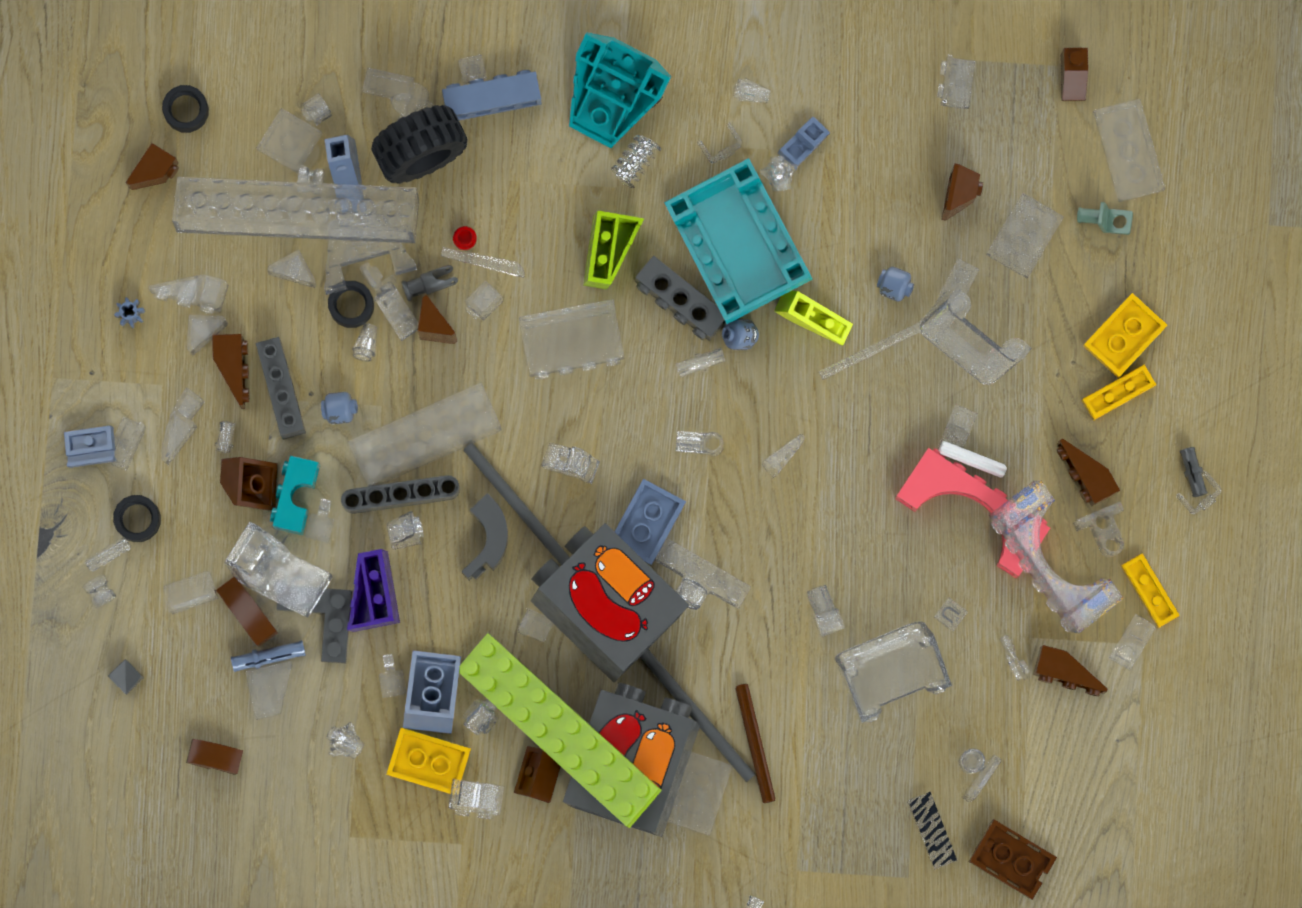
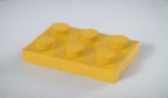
(1125, 335)
(427, 760)

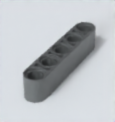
(389, 490)

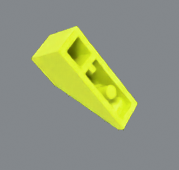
(813, 316)

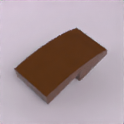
(214, 756)

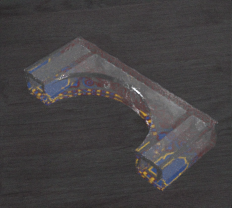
(1020, 525)

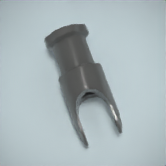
(428, 283)

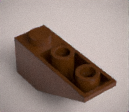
(229, 358)
(1093, 477)
(1060, 666)

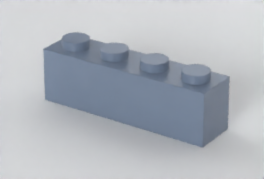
(493, 96)

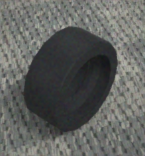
(187, 90)
(363, 317)
(132, 500)

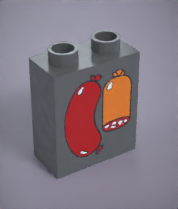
(606, 600)
(652, 740)

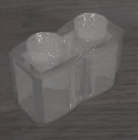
(476, 797)

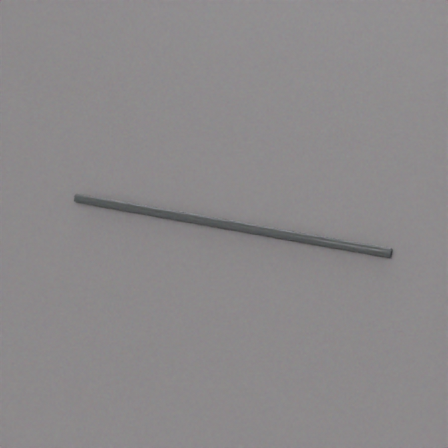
(648, 658)

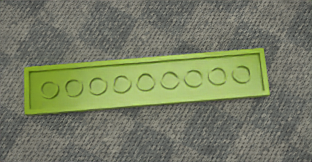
(559, 730)

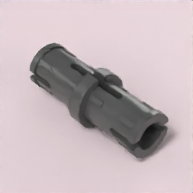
(1193, 472)

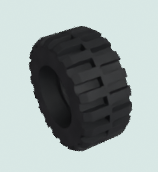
(419, 144)

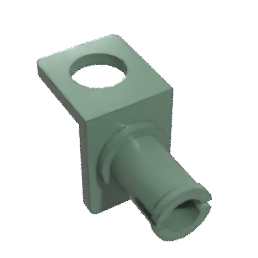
(1104, 218)

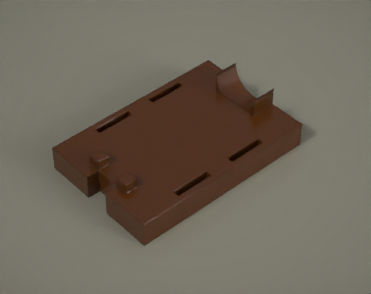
(1012, 859)

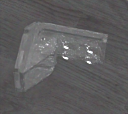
(273, 571)

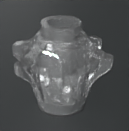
(779, 173)
(344, 741)

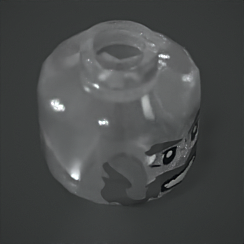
(480, 716)

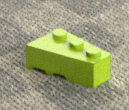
(608, 246)

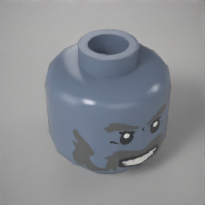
(895, 284)
(740, 334)
(339, 408)

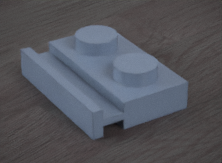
(90, 446)

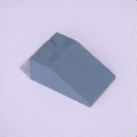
(431, 692)

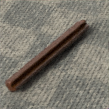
(755, 743)

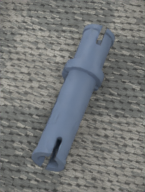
(267, 656)

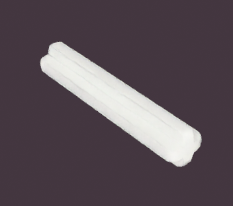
(972, 459)

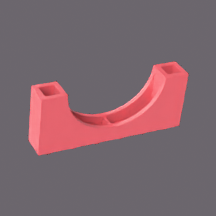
(939, 477)

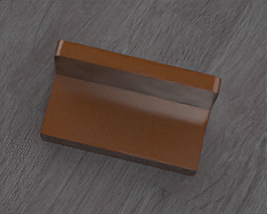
(537, 775)

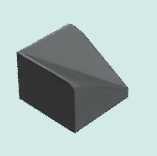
(125, 676)

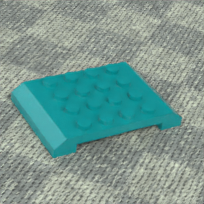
(738, 241)

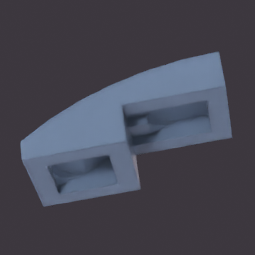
(804, 142)

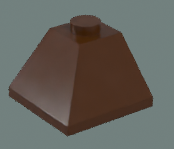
(961, 190)
(249, 482)

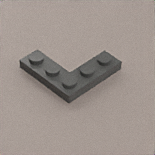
(336, 607)

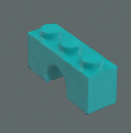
(297, 474)

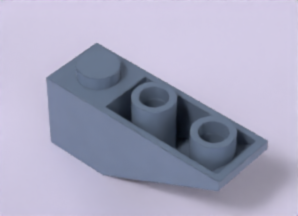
(343, 160)

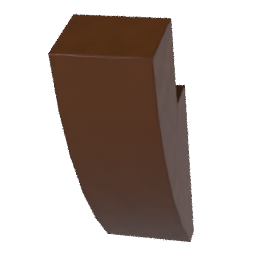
(247, 611)

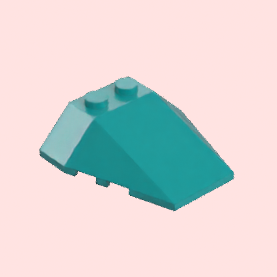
(613, 88)

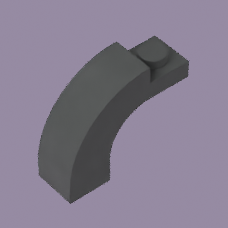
(495, 525)

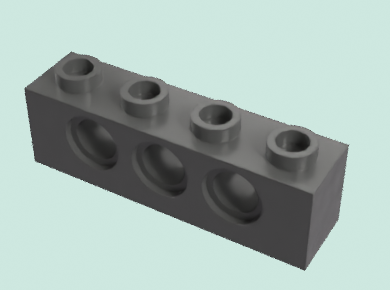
(657, 270)
(280, 388)

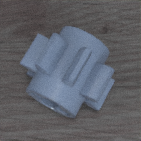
(127, 305)

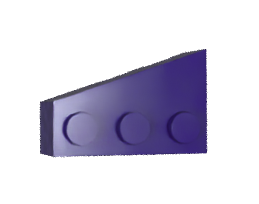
(374, 593)

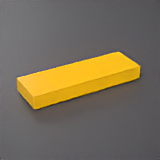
(1118, 392)
(1150, 590)

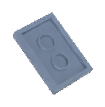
(649, 520)

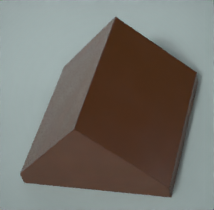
(433, 325)

